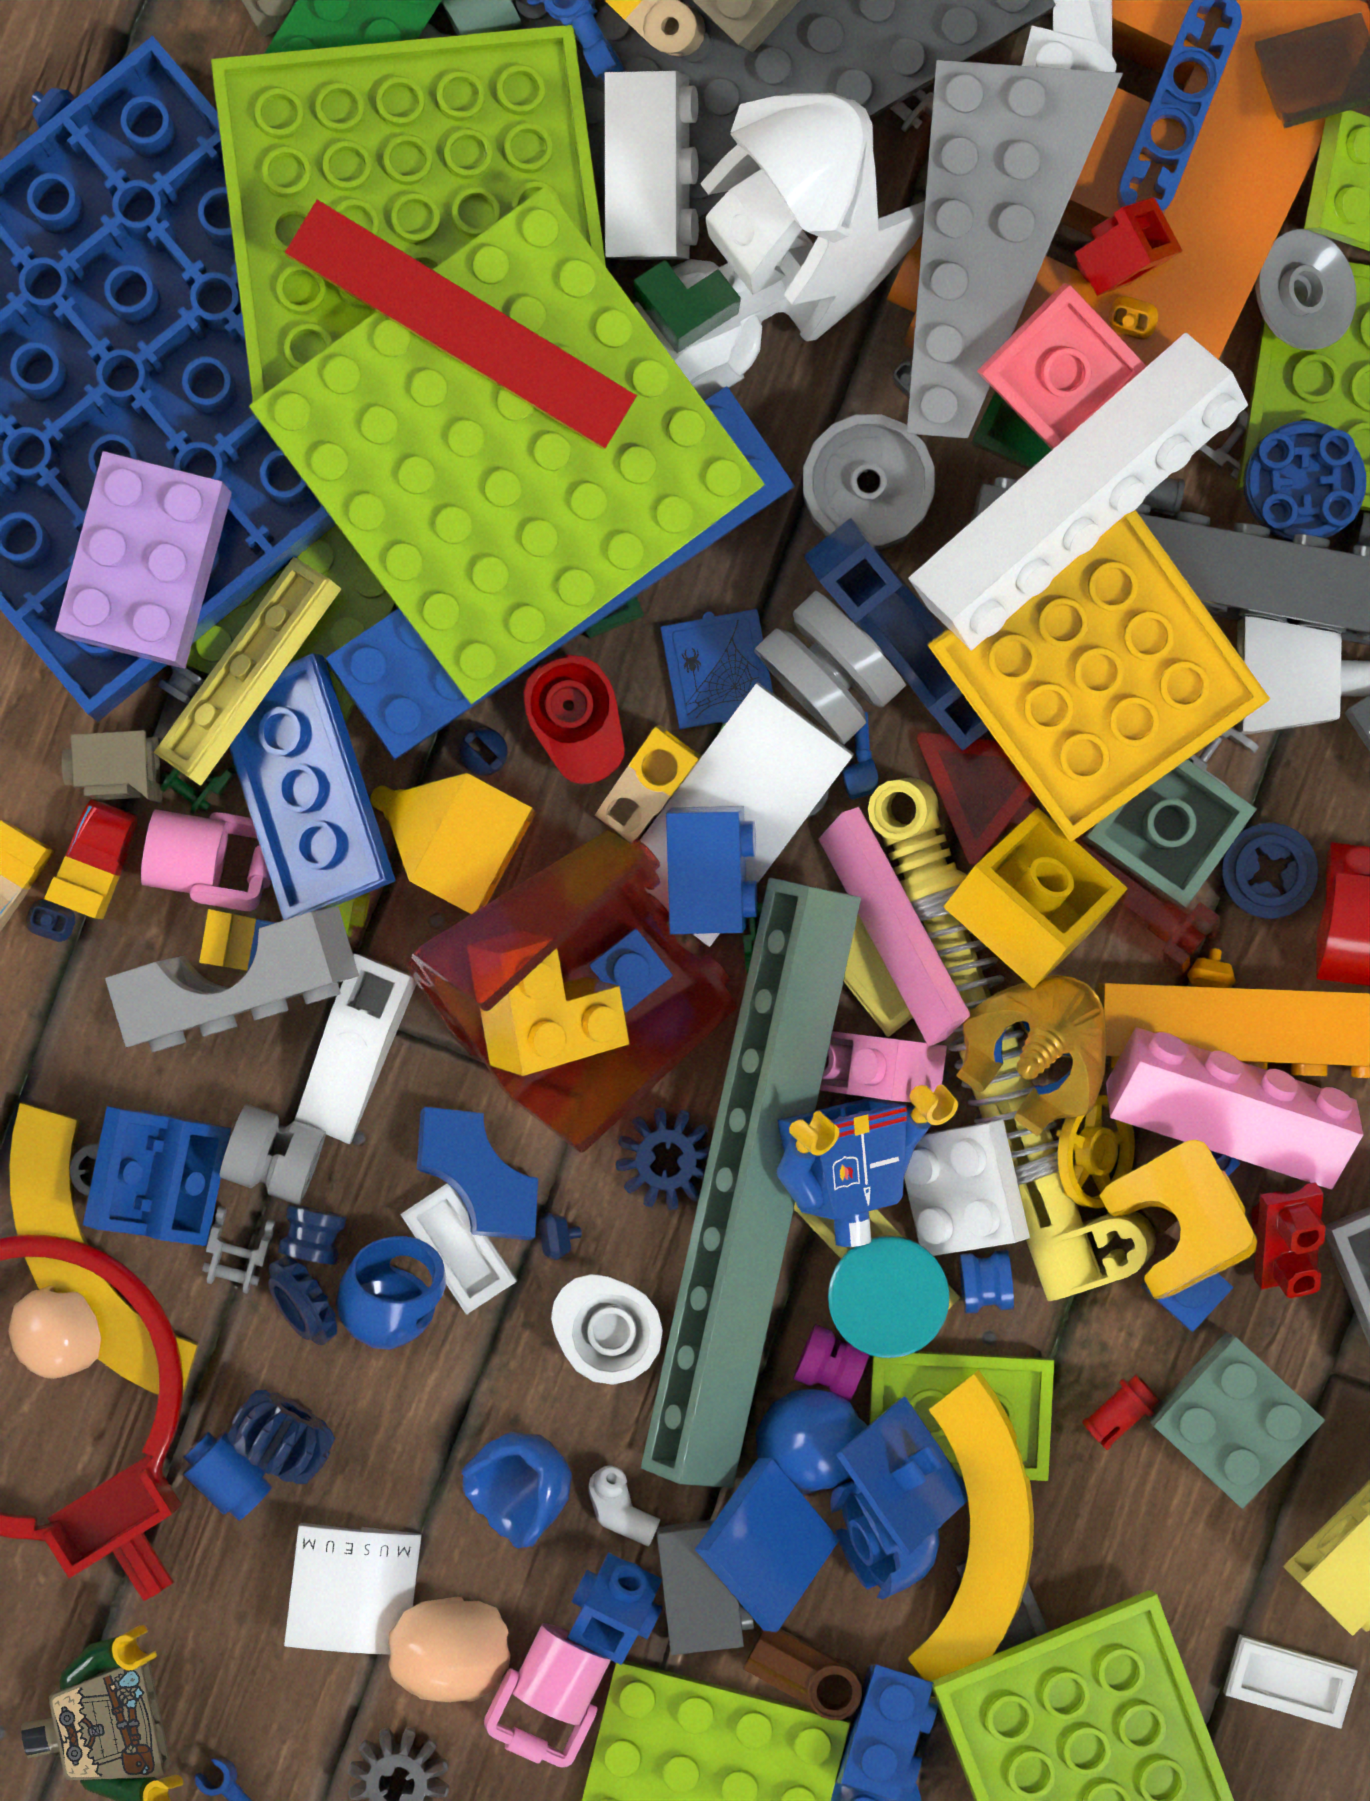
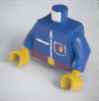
(856, 1156)

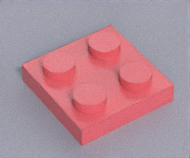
(1060, 366)

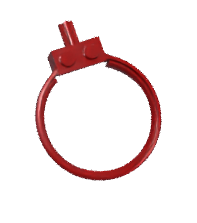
(139, 1496)

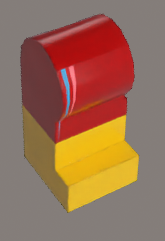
(94, 860)

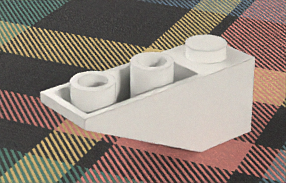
(354, 1047)

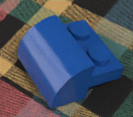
(156, 1176)

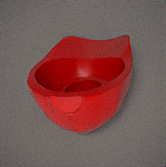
(589, 738)

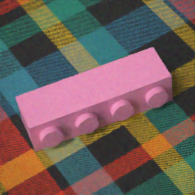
(1234, 1107)

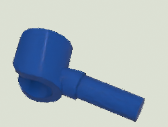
(862, 777)
(229, 1787)

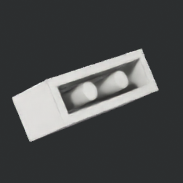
(649, 165)

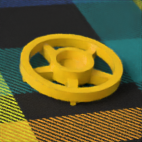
(1094, 1153)

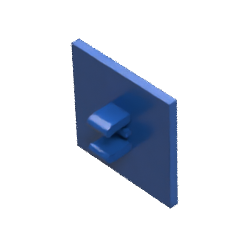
(904, 1475)

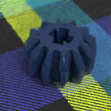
(646, 1156)
(281, 1437)

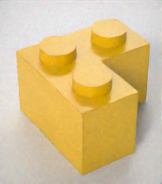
(553, 1021)

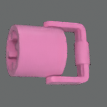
(189, 857)
(557, 1681)

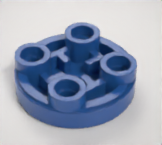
(1305, 480)

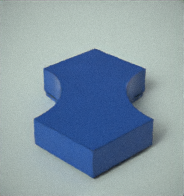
(459, 1152)

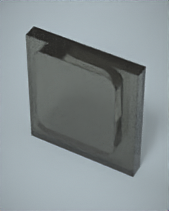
(1317, 70)

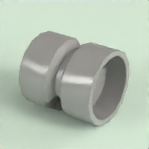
(251, 1150)

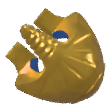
(1060, 1020)

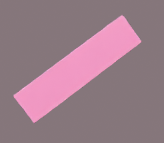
(894, 926)

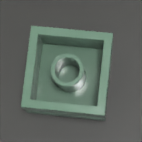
(1173, 832)
(1235, 1419)

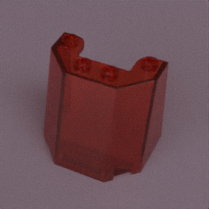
(581, 910)

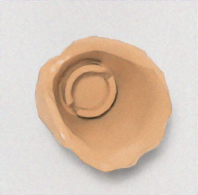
(449, 1650)

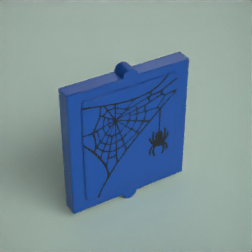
(713, 665)

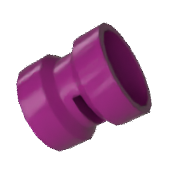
(830, 1363)

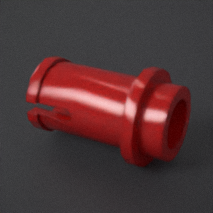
(1121, 1411)

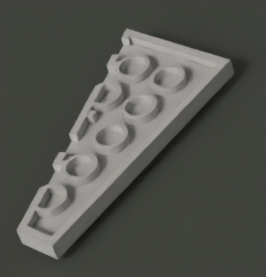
(996, 188)

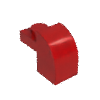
(1345, 922)

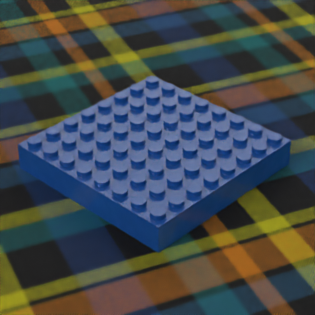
(128, 346)

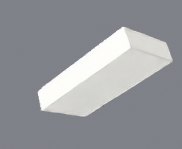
(470, 1261)
(1290, 1681)

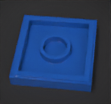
(767, 1544)

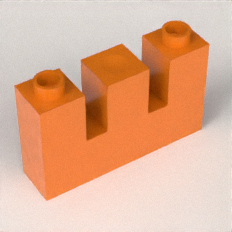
(1231, 190)

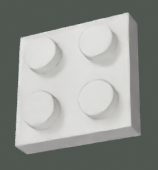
(965, 1190)

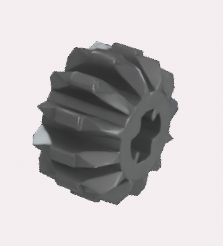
(393, 1755)

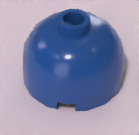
(872, 1549)

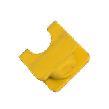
(1207, 1208)

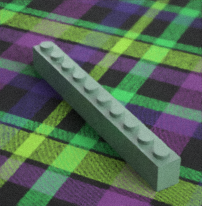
(742, 1202)

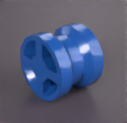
(986, 1281)

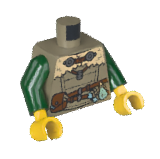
(107, 1723)

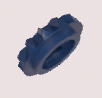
(1297, 878)
(301, 1301)

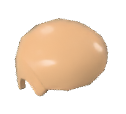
(54, 1333)

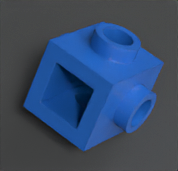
(615, 1608)

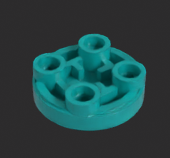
(888, 1297)

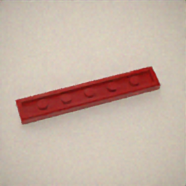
(460, 324)

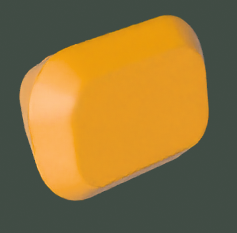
(1133, 317)
(1211, 972)

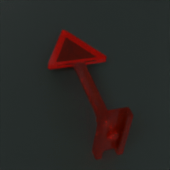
(988, 793)

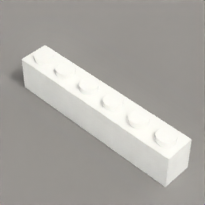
(1079, 491)

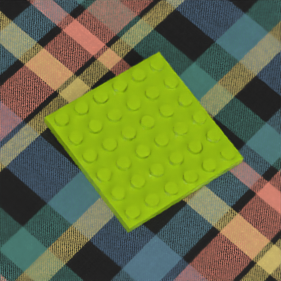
(403, 140)
(476, 504)

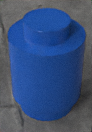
(225, 1475)

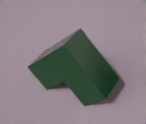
(681, 312)

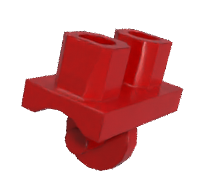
(1289, 1240)

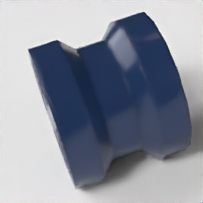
(312, 1234)

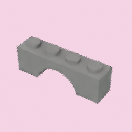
(291, 959)

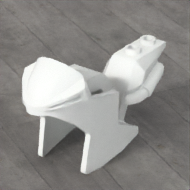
(793, 169)

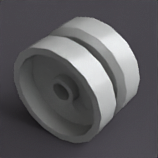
(858, 448)
(838, 659)

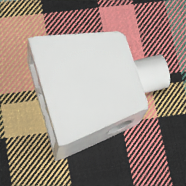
(1298, 672)

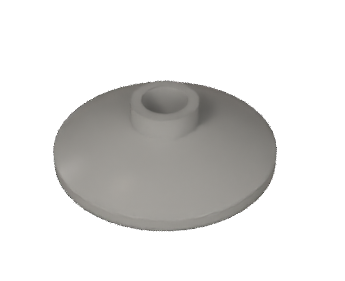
(1323, 289)

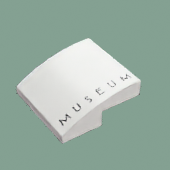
(350, 1587)

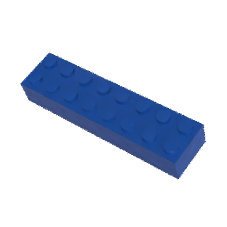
(410, 694)

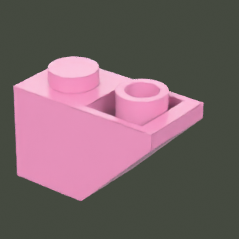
(881, 1066)

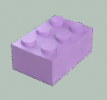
(143, 560)

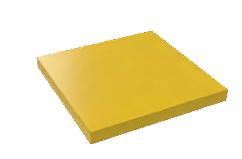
(1104, 678)

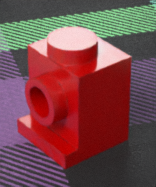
(1127, 247)

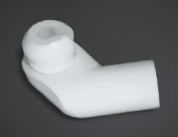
(614, 1506)

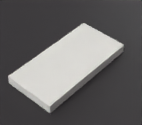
(762, 761)

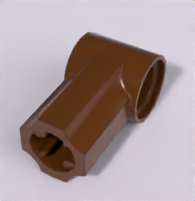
(799, 1668)

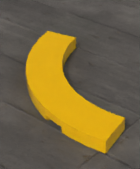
(45, 1206)
(999, 1530)

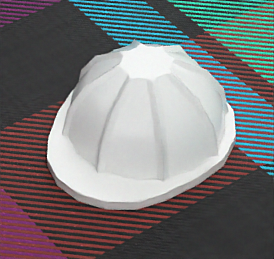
(606, 1328)

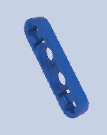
(1181, 106)

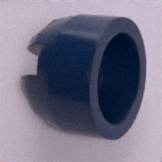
(474, 761)

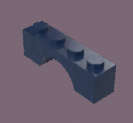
(896, 621)

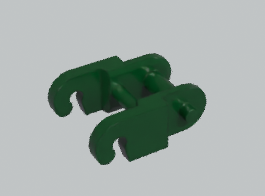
(197, 799)

